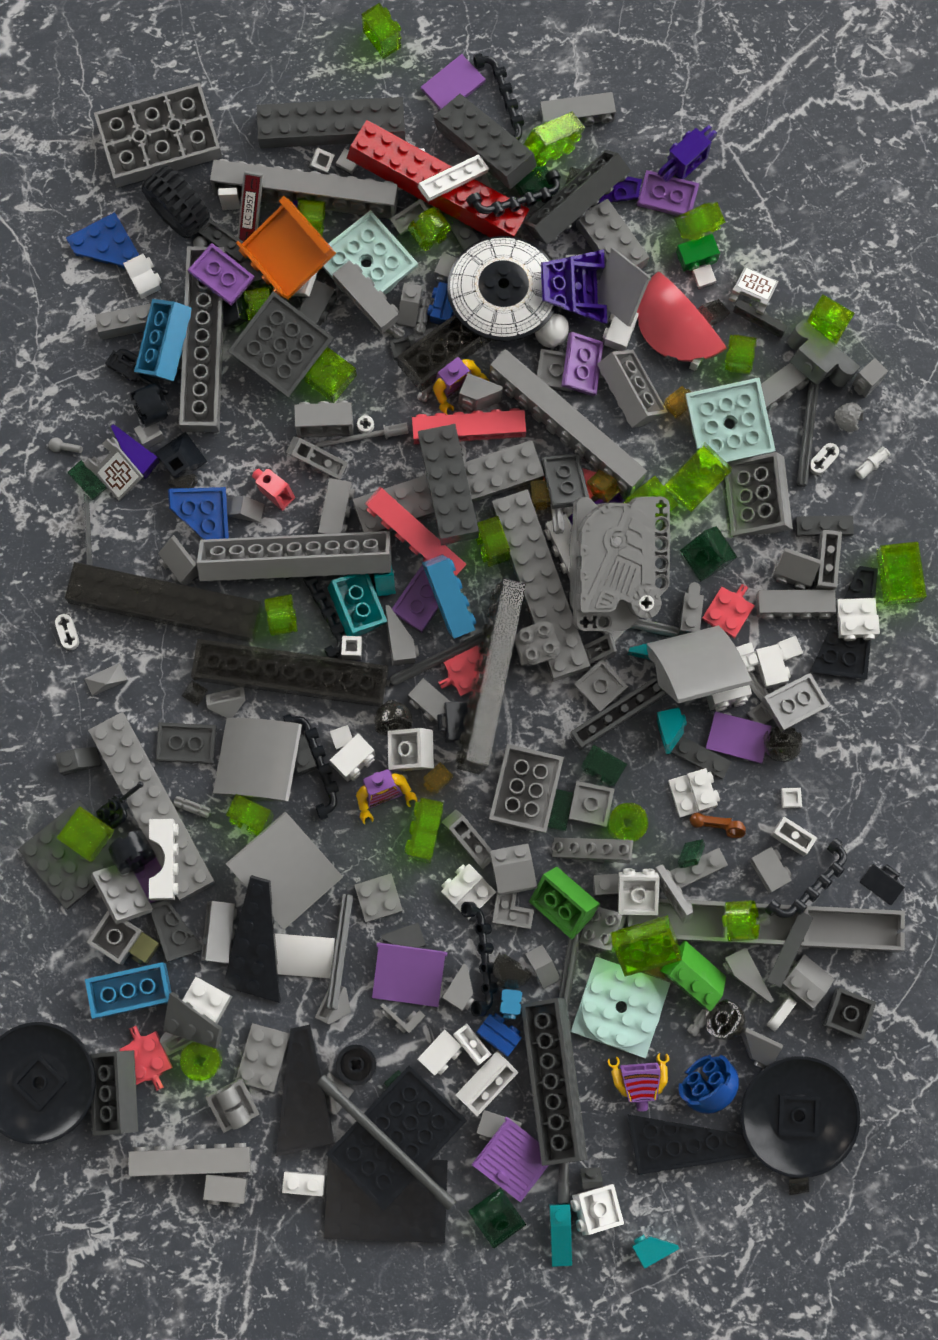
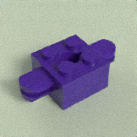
(688, 153)

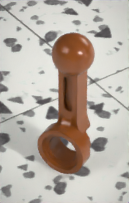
(733, 829)

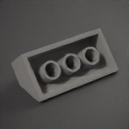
(632, 387)

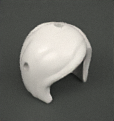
(553, 332)

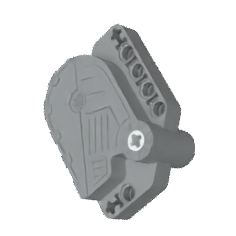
(615, 561)

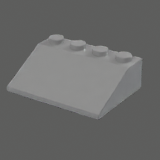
(758, 495)
(526, 789)

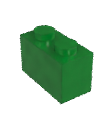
(698, 253)

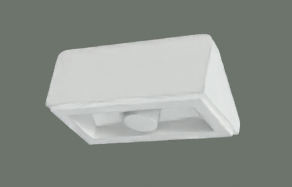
(472, 1044)

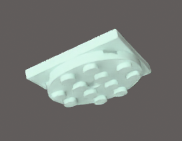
(373, 242)
(735, 401)
(598, 1015)

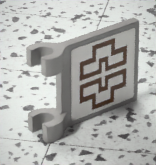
(755, 286)
(115, 470)

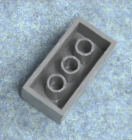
(605, 230)

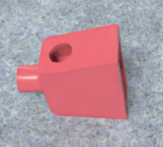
(273, 488)

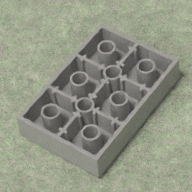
(158, 132)

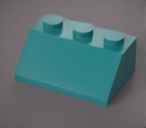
(356, 604)

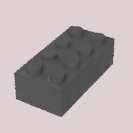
(115, 1094)

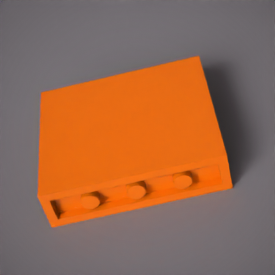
(286, 250)

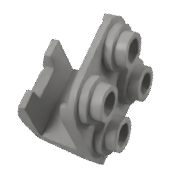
(537, 643)

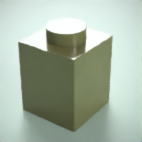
(144, 949)

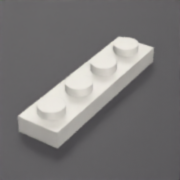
(453, 177)

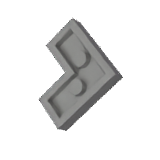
(508, 914)

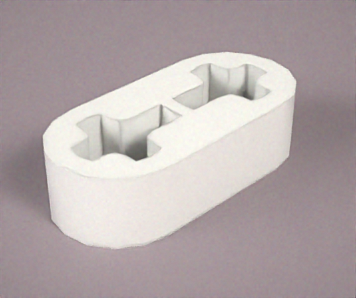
(826, 461)
(63, 633)
(781, 1013)

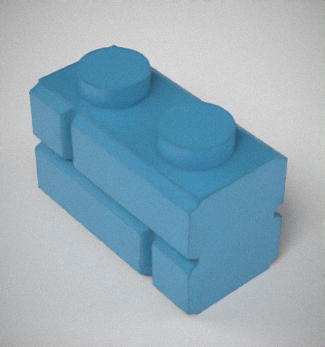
(510, 1003)

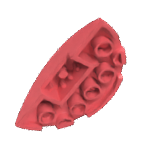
(674, 324)

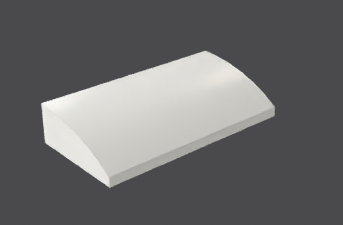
(304, 955)

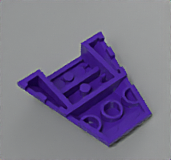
(573, 284)

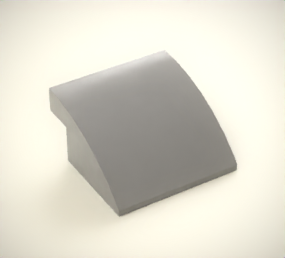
(698, 664)
(257, 759)
(291, 863)

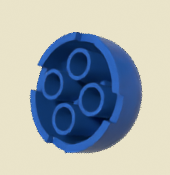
(715, 1093)

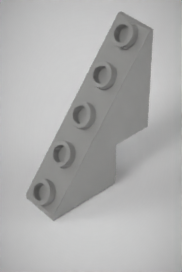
(593, 849)

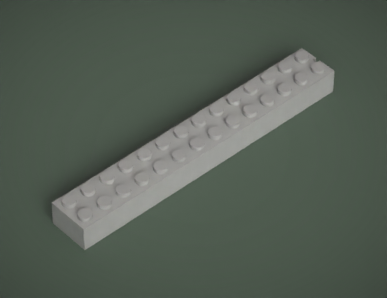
(829, 928)

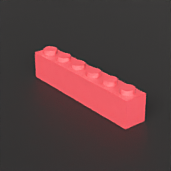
(476, 425)
(409, 528)

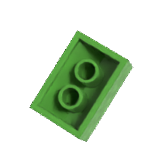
(564, 902)
(696, 977)

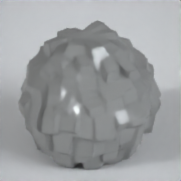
(848, 416)

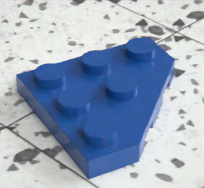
(104, 242)
(201, 510)

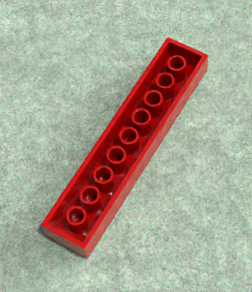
(408, 166)

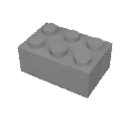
(324, 419)

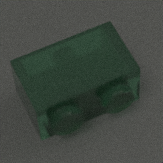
(603, 766)

